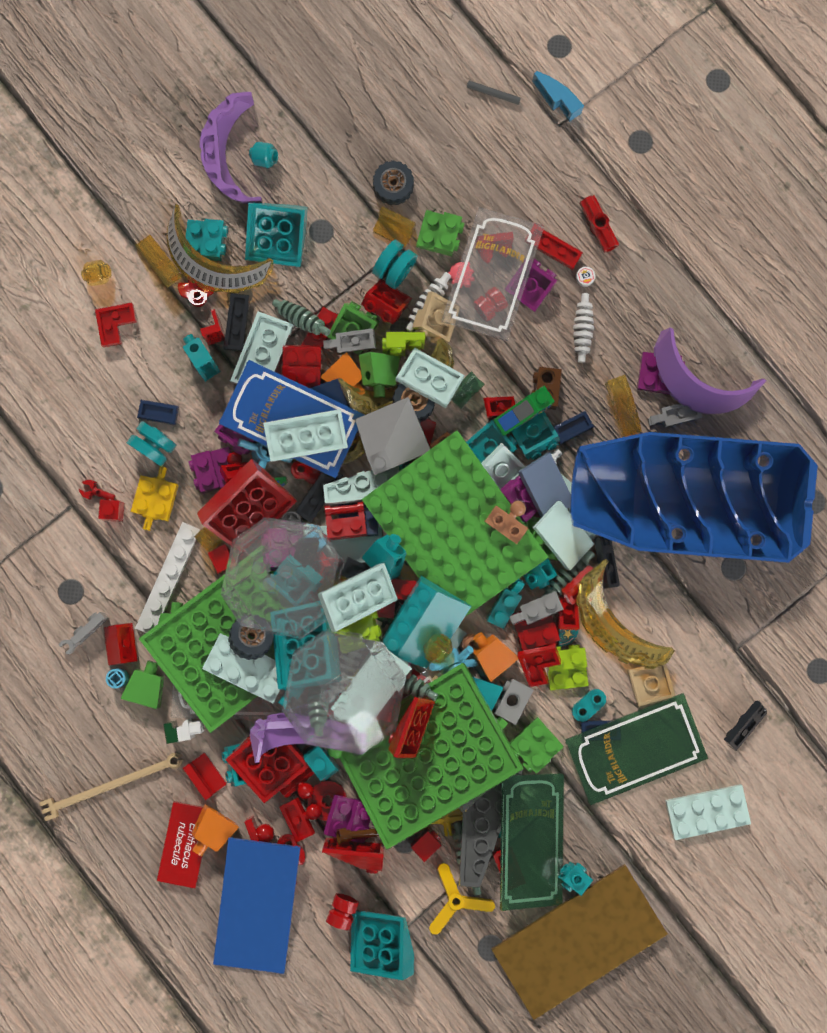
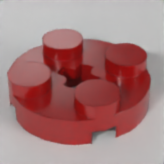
(320, 791)

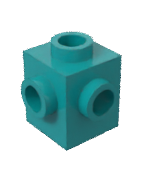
(540, 575)
(575, 878)

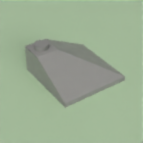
(392, 436)

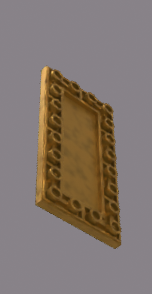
(579, 941)

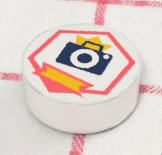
(585, 276)

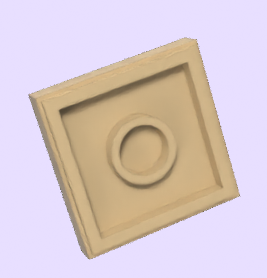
(650, 684)

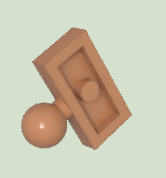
(507, 523)

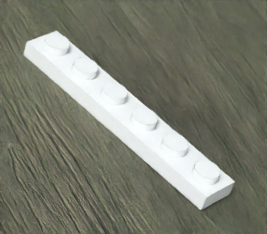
(168, 577)

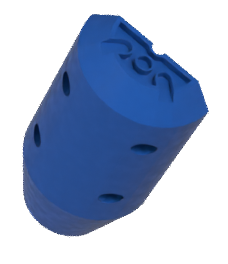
(712, 497)

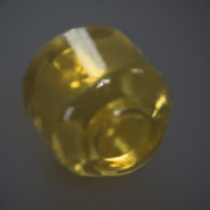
(96, 272)
(437, 648)

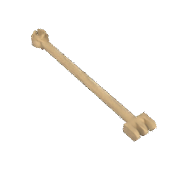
(54, 807)

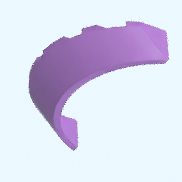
(214, 141)
(689, 389)
(272, 733)

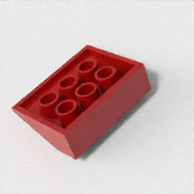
(244, 502)

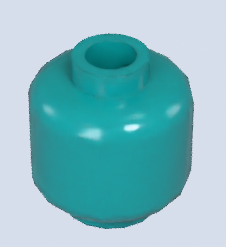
(263, 154)

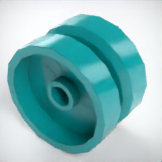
(394, 264)
(152, 442)

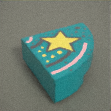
(567, 636)

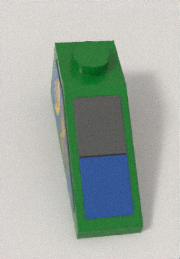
(524, 410)

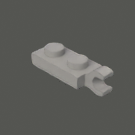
(352, 341)
(674, 415)
(538, 609)
(83, 633)

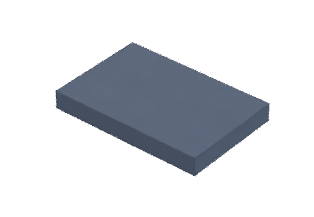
(545, 484)

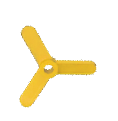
(450, 908)

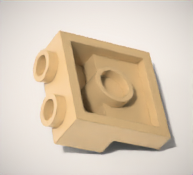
(430, 317)

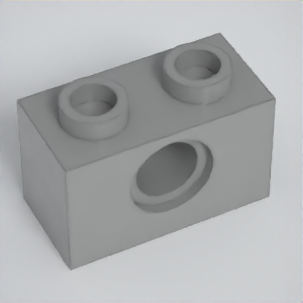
(522, 693)

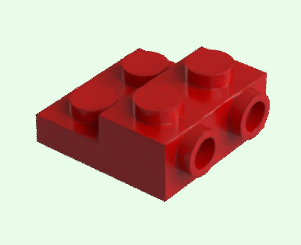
(386, 302)
(302, 364)
(537, 633)

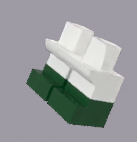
(184, 732)

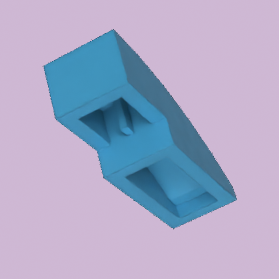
(558, 95)

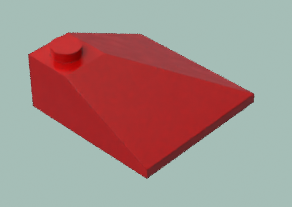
(411, 729)
(274, 770)
(364, 856)

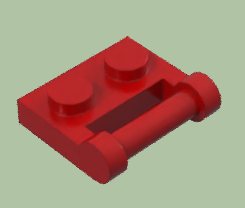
(345, 527)

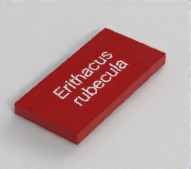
(178, 862)

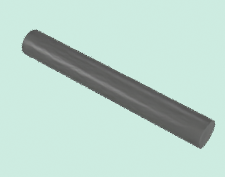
(493, 92)

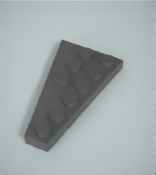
(479, 836)

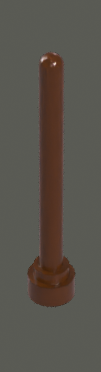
(344, 836)

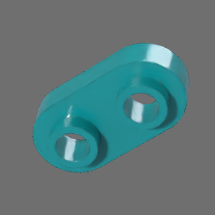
(587, 702)

